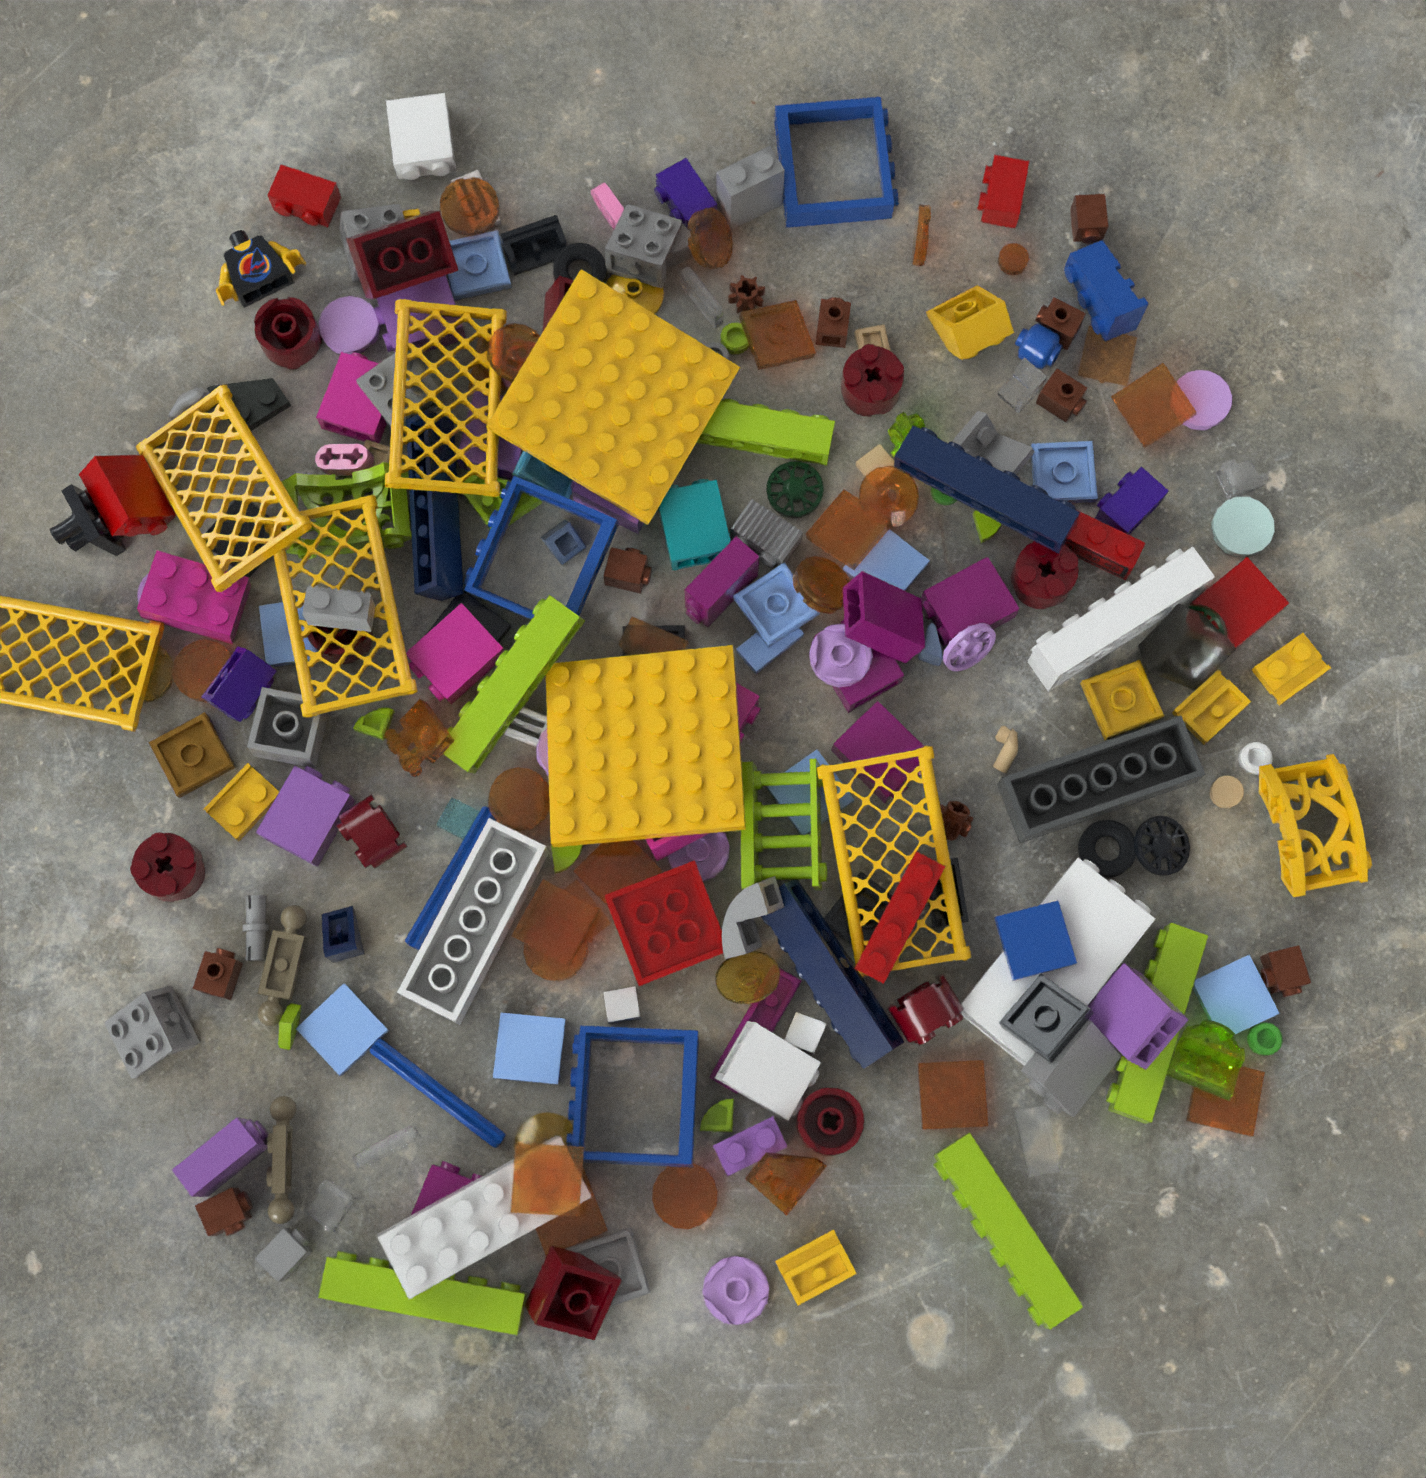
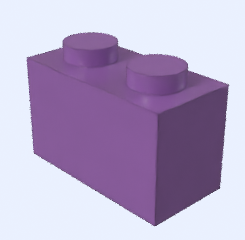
(749, 1146)

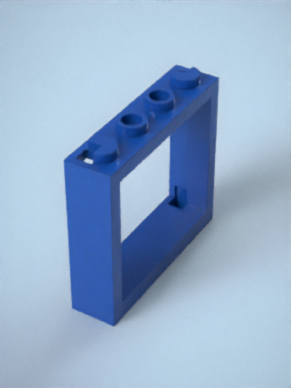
(835, 211)
(499, 522)
(580, 1079)

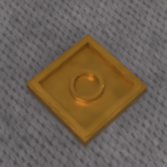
(192, 755)

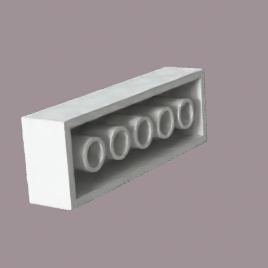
(1120, 618)
(474, 921)
(459, 1230)

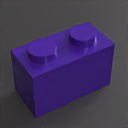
(682, 191)
(1133, 502)
(239, 684)

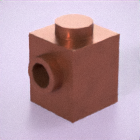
(1089, 218)
(1061, 319)
(833, 322)
(1062, 396)
(627, 569)
(1285, 971)
(218, 974)
(225, 1212)

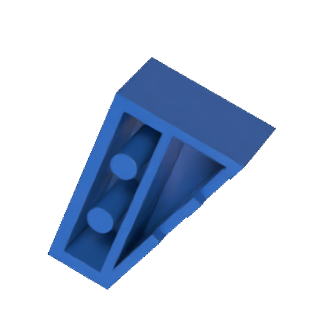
(1104, 291)

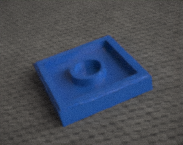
(1035, 940)

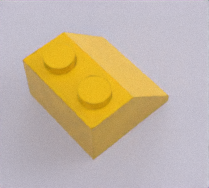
(971, 322)

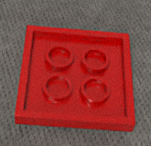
(666, 922)

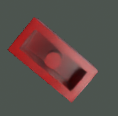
(1004, 191)
(304, 196)

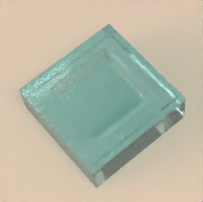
(457, 818)

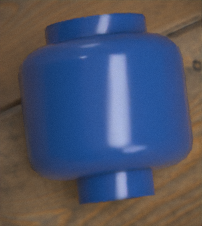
(1039, 346)

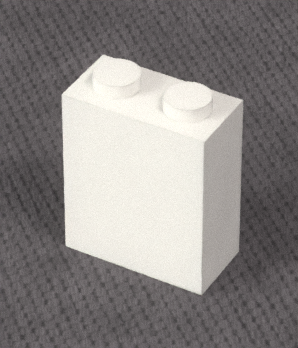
(421, 136)
(768, 1070)

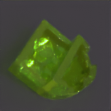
(1208, 1058)

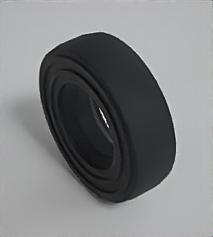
(580, 251)
(1111, 829)

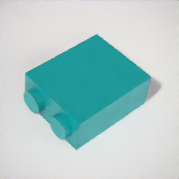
(693, 523)

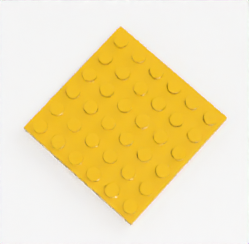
(613, 397)
(644, 747)

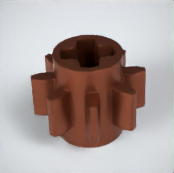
(738, 295)
(956, 820)

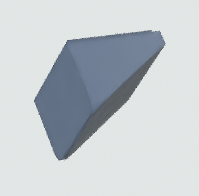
(563, 541)
(932, 652)

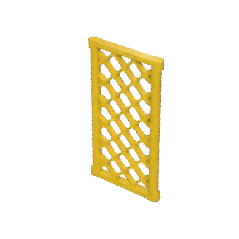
(393, 477)
(169, 479)
(407, 684)
(127, 722)
(925, 757)

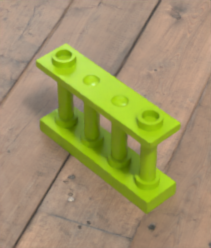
(755, 842)

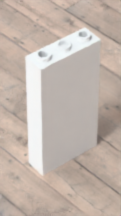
(1102, 932)

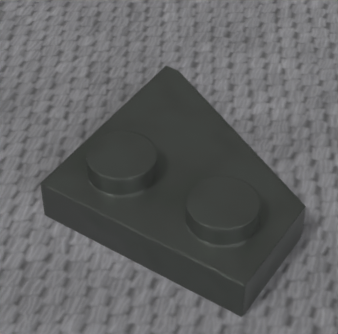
(257, 400)

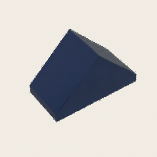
(341, 935)

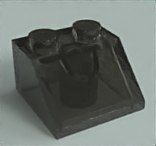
(1185, 648)

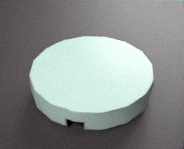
(1242, 527)

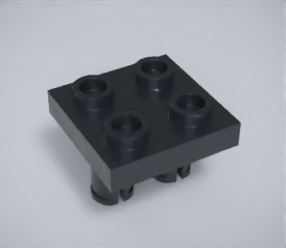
(85, 525)

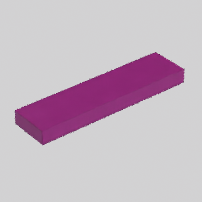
(765, 1013)

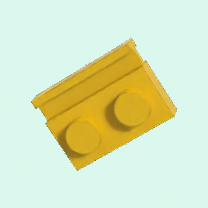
(1291, 668)
(1211, 707)
(242, 802)
(815, 1267)

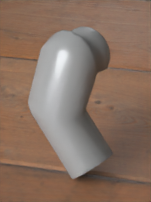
(186, 400)

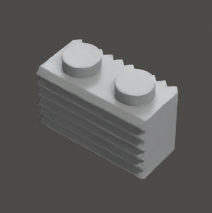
(766, 534)
(339, 608)

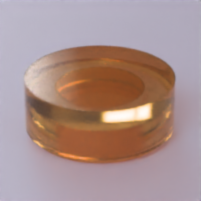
(1013, 259)

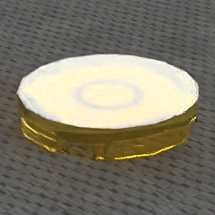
(161, 676)

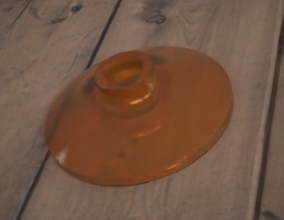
(875, 493)

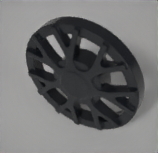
(1162, 845)

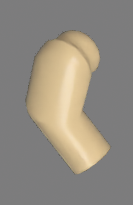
(1009, 750)

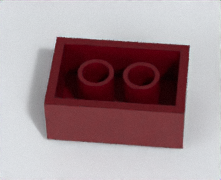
(402, 254)

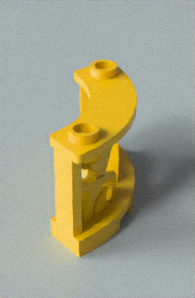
(1295, 863)

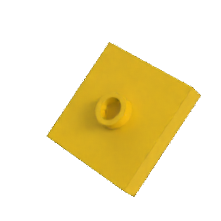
(1122, 699)

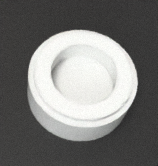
(1253, 756)

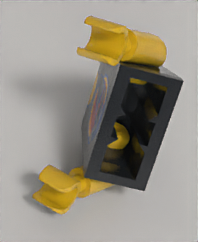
(255, 269)

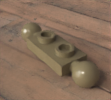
(282, 965)
(280, 1145)

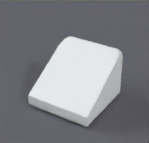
(621, 1005)
(805, 1033)

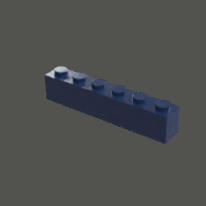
(986, 488)
(435, 519)
(832, 976)

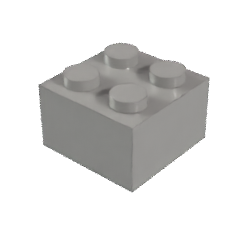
(282, 731)

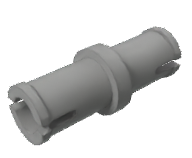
(255, 927)

